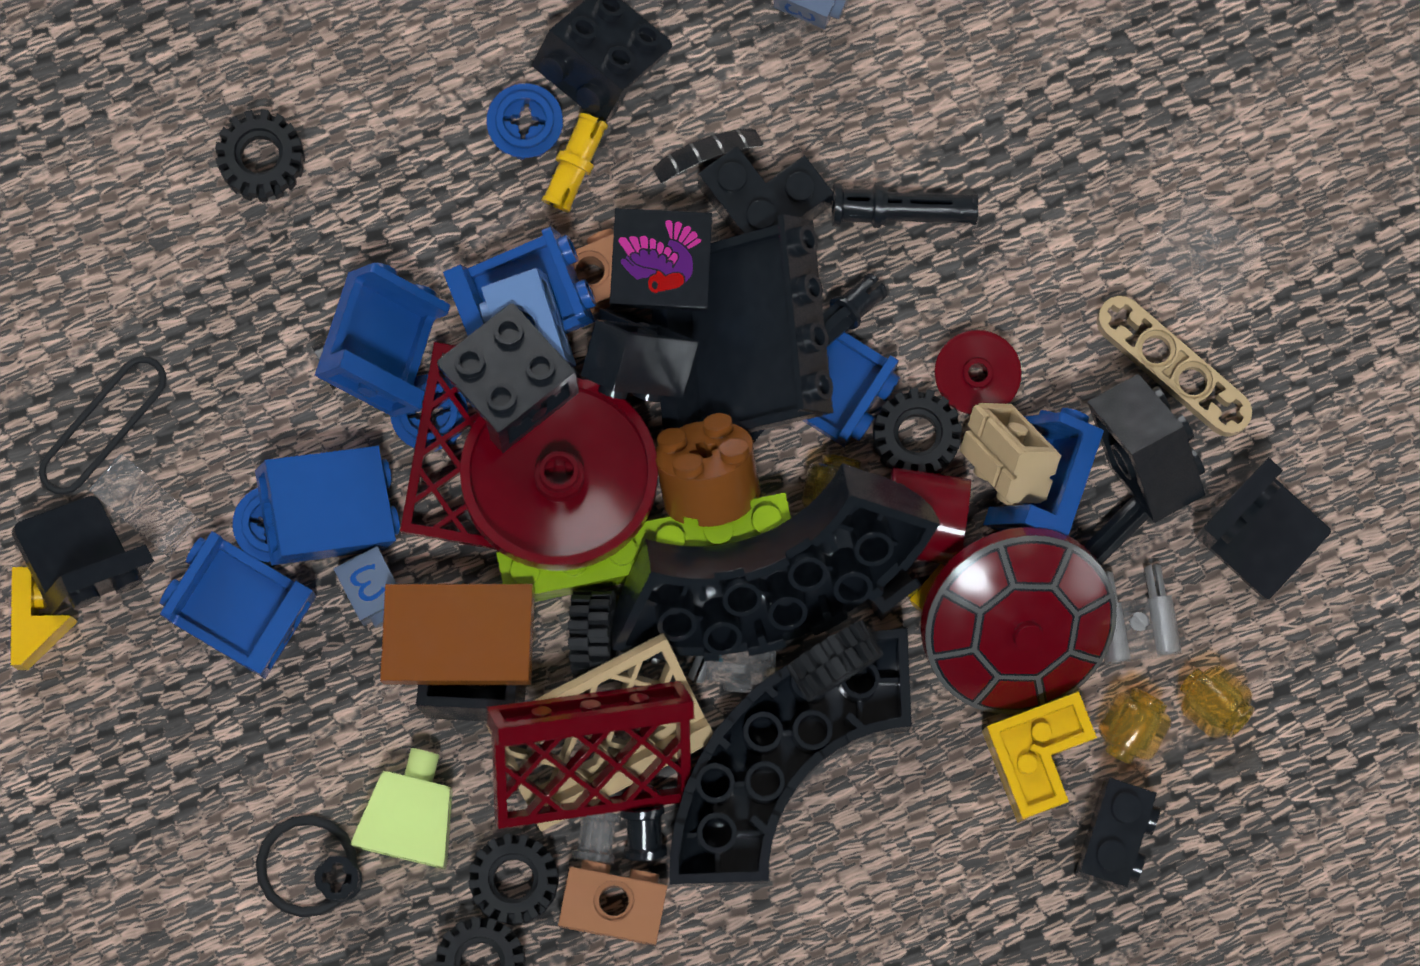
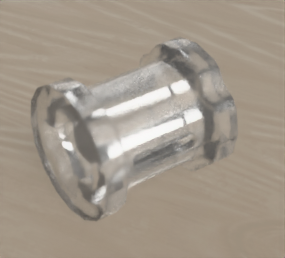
(596, 838)

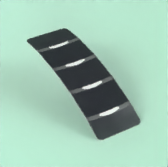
(704, 150)

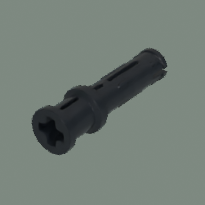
(879, 206)

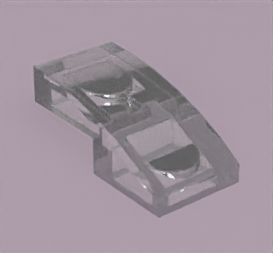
(144, 505)

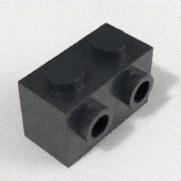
(1116, 833)

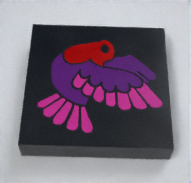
(661, 259)

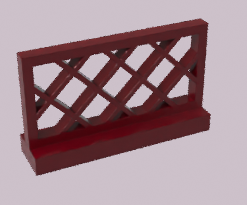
(421, 451)
(585, 715)

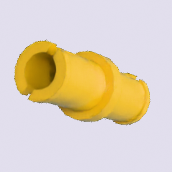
(574, 162)

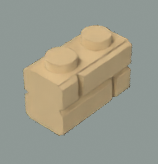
(1009, 454)

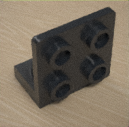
(510, 376)
(1264, 532)

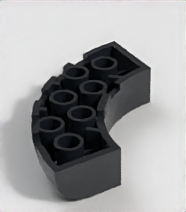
(778, 582)
(765, 756)

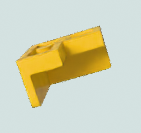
(1024, 749)

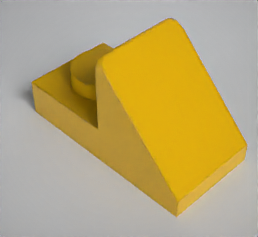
(31, 633)

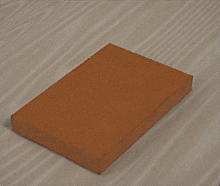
(457, 634)

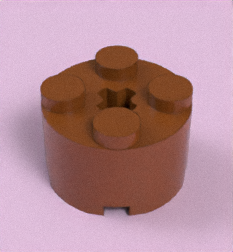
(707, 471)

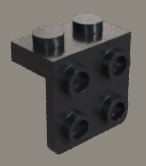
(600, 54)
(78, 555)

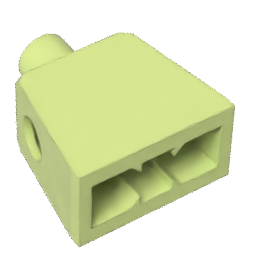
(408, 814)

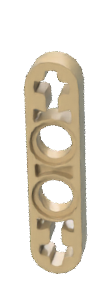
(1179, 360)

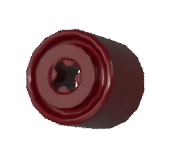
(950, 501)

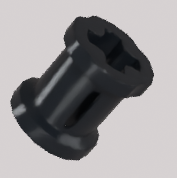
(644, 834)
(329, 867)

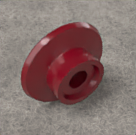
(982, 351)

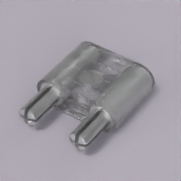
(1144, 626)

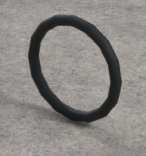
(264, 851)

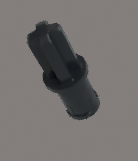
(847, 310)

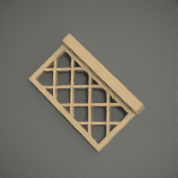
(588, 683)

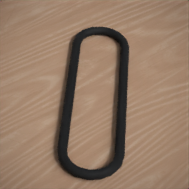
(89, 409)

